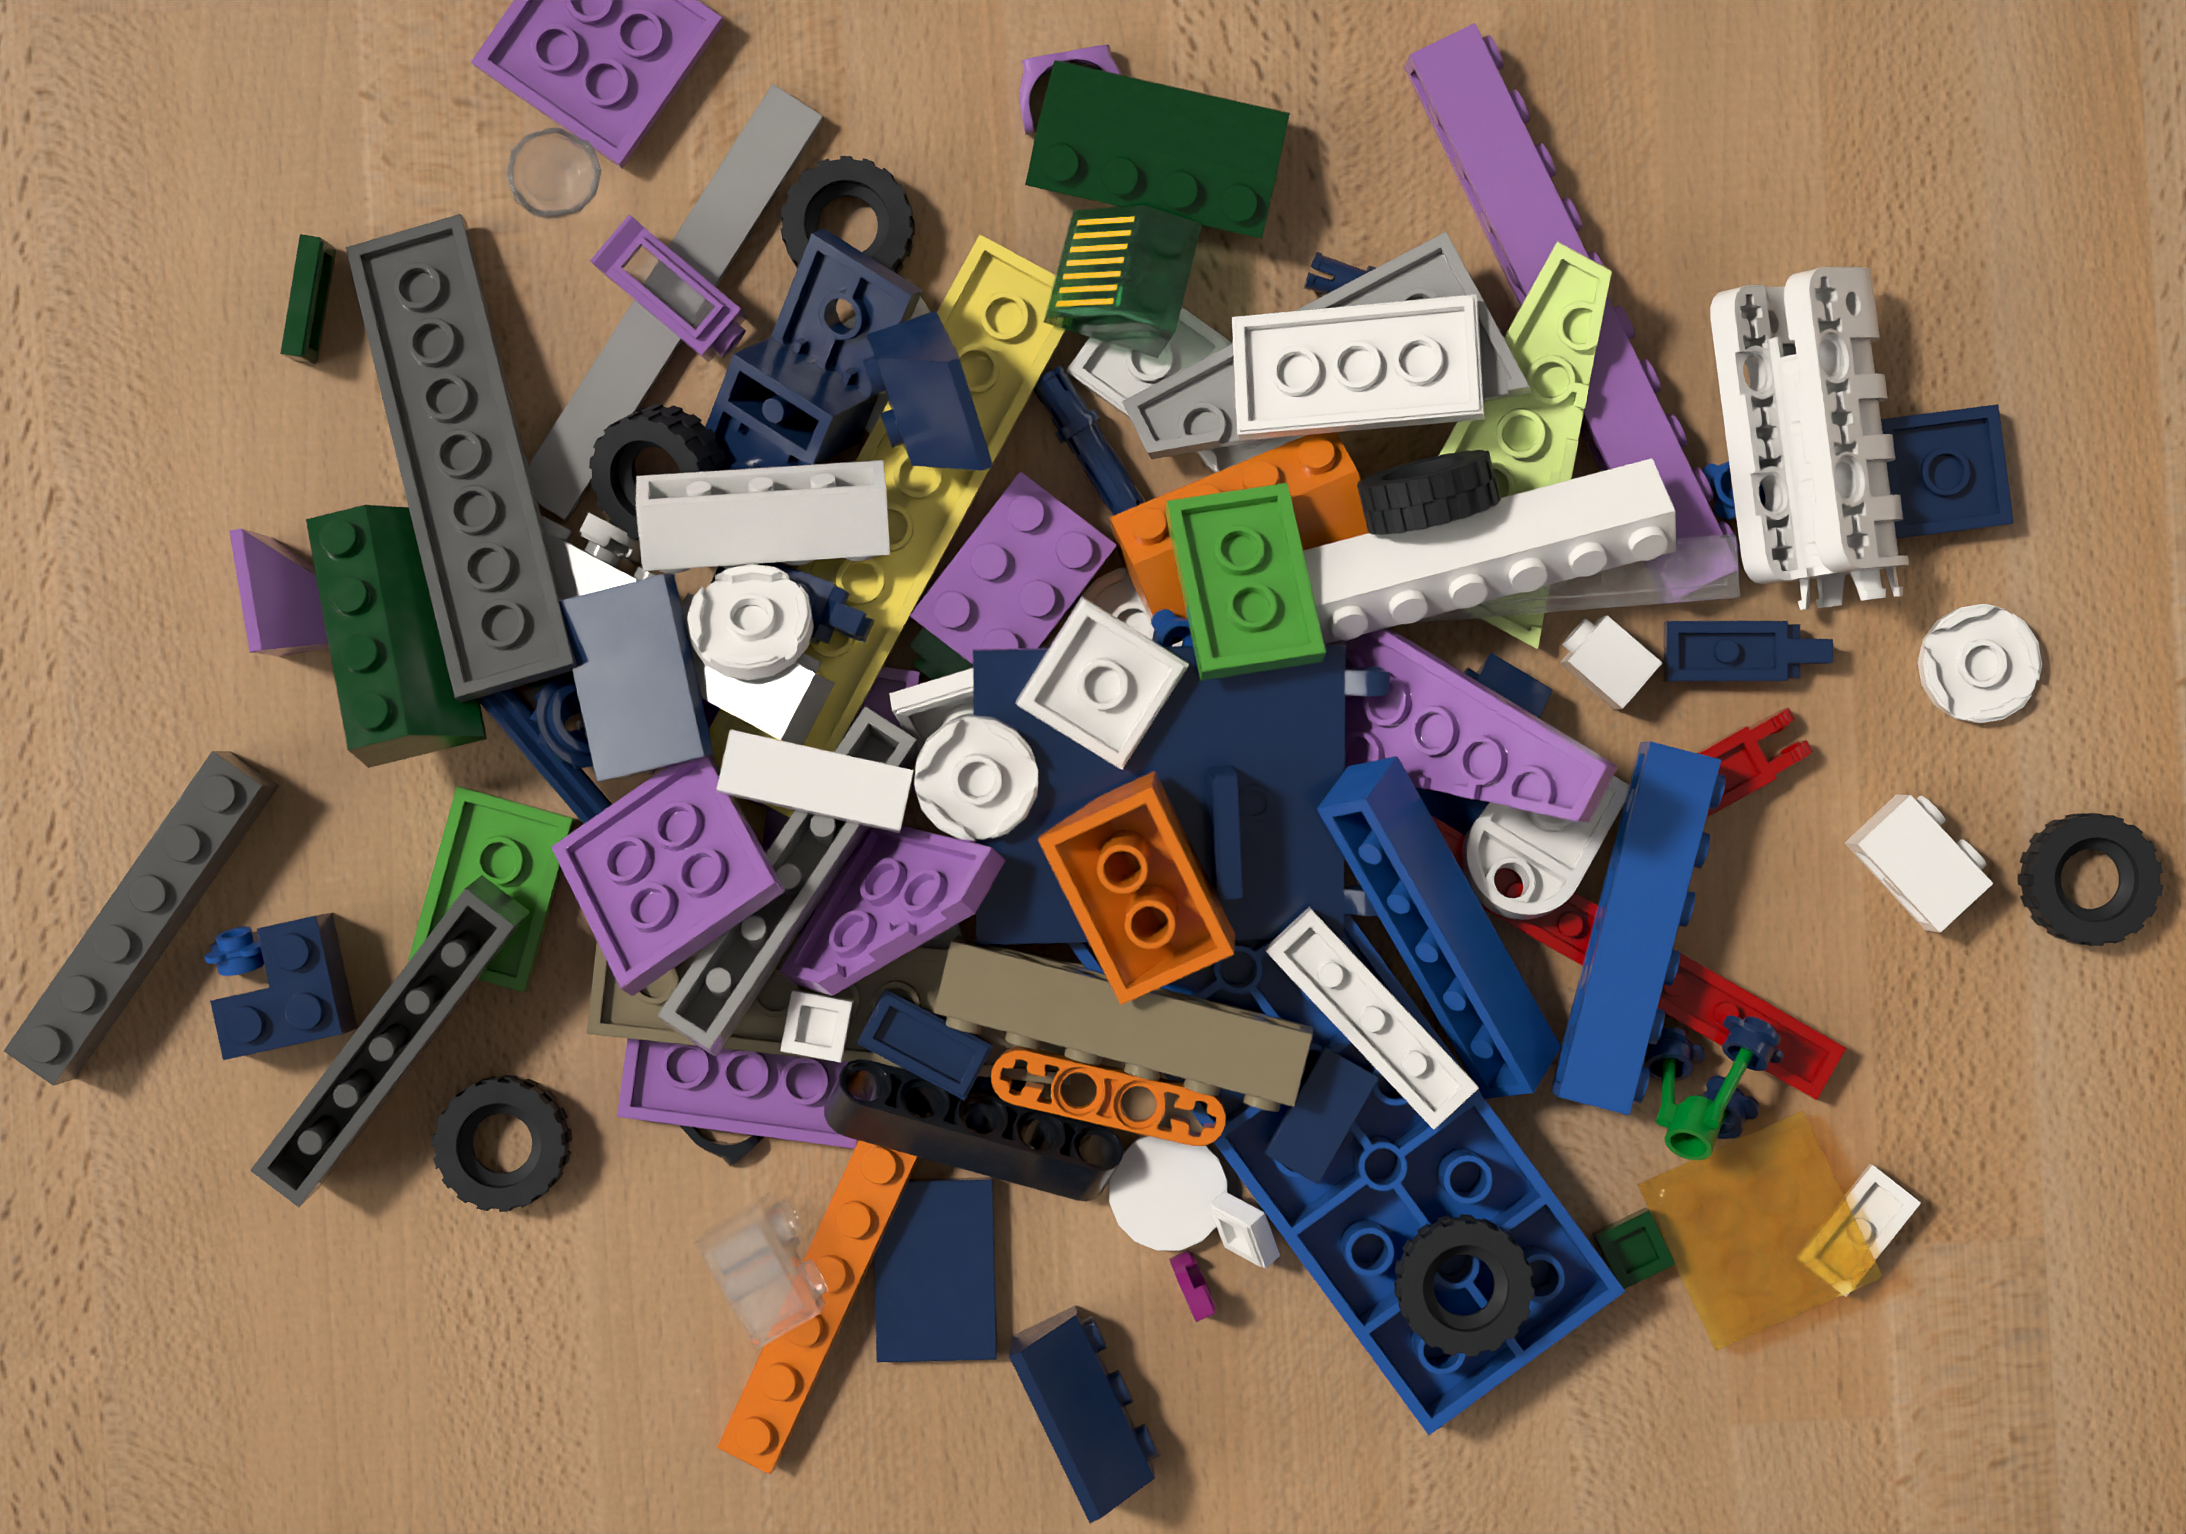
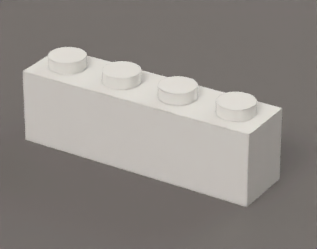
(762, 516)

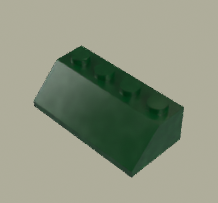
(1157, 148)
(385, 638)

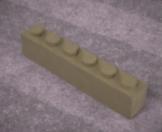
(1152, 1034)

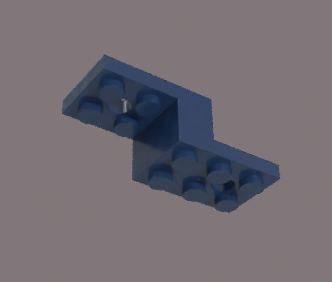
(806, 385)

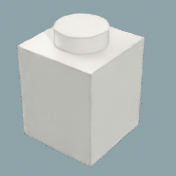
(1608, 661)

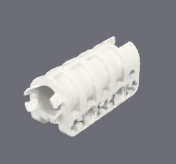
(1808, 433)

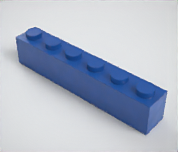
(1637, 926)
(1439, 927)

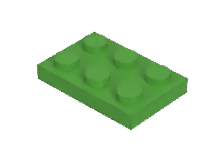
(1244, 581)
(513, 851)

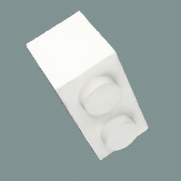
(1920, 861)

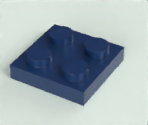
(1949, 471)

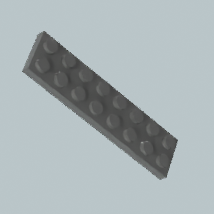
(461, 458)

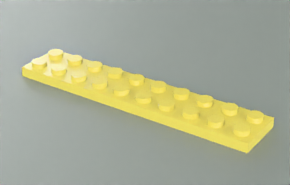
(1004, 347)

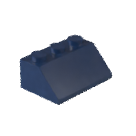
(1084, 1410)

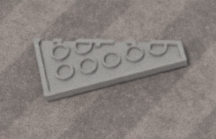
(1198, 404)

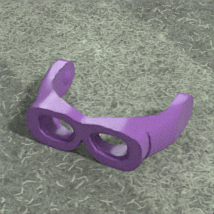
(1037, 67)

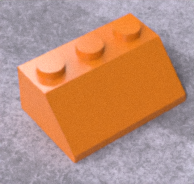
(1138, 889)

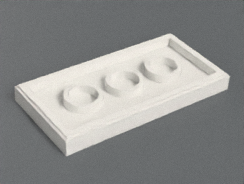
(1358, 367)

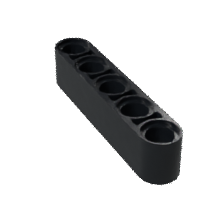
(945, 1133)

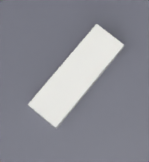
(814, 781)

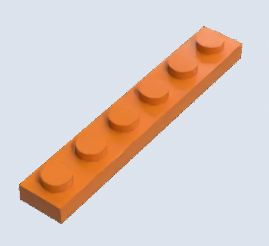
(843, 1255)

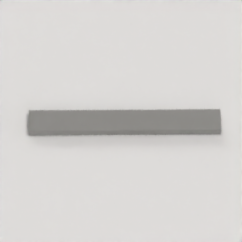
(641, 343)

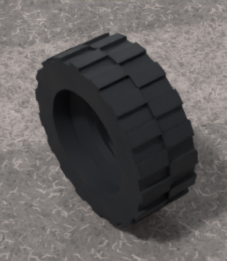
(850, 179)
(616, 452)
(1428, 492)
(2136, 889)
(469, 1176)
(1474, 1331)

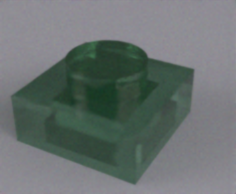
(936, 657)

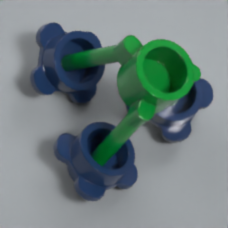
(1723, 1107)

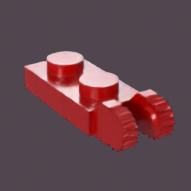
(1744, 761)

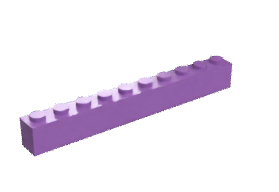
(1523, 220)

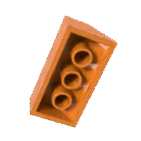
(1322, 496)

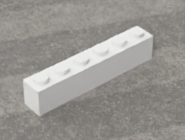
(1495, 553)

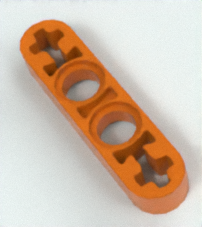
(1106, 1106)

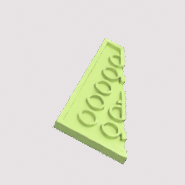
(1538, 433)

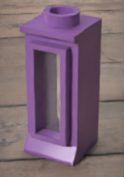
(671, 290)

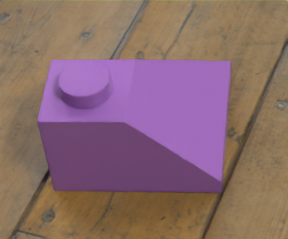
(277, 596)

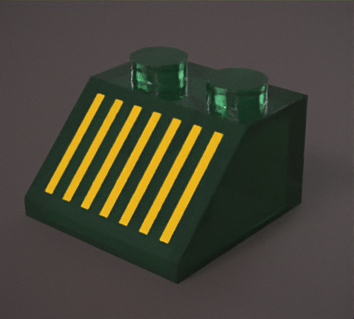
(1123, 276)

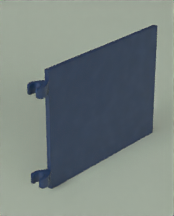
(1269, 725)

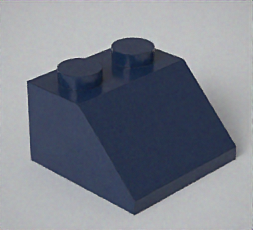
(926, 395)

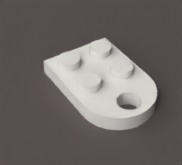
(1543, 849)

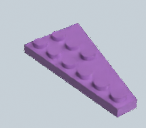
(1465, 736)

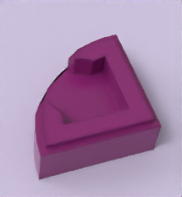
(1193, 1285)

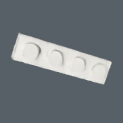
(1371, 1018)

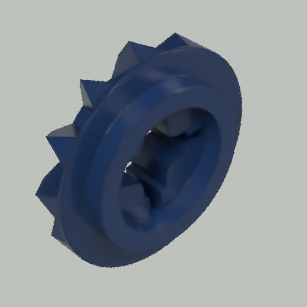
(554, 706)

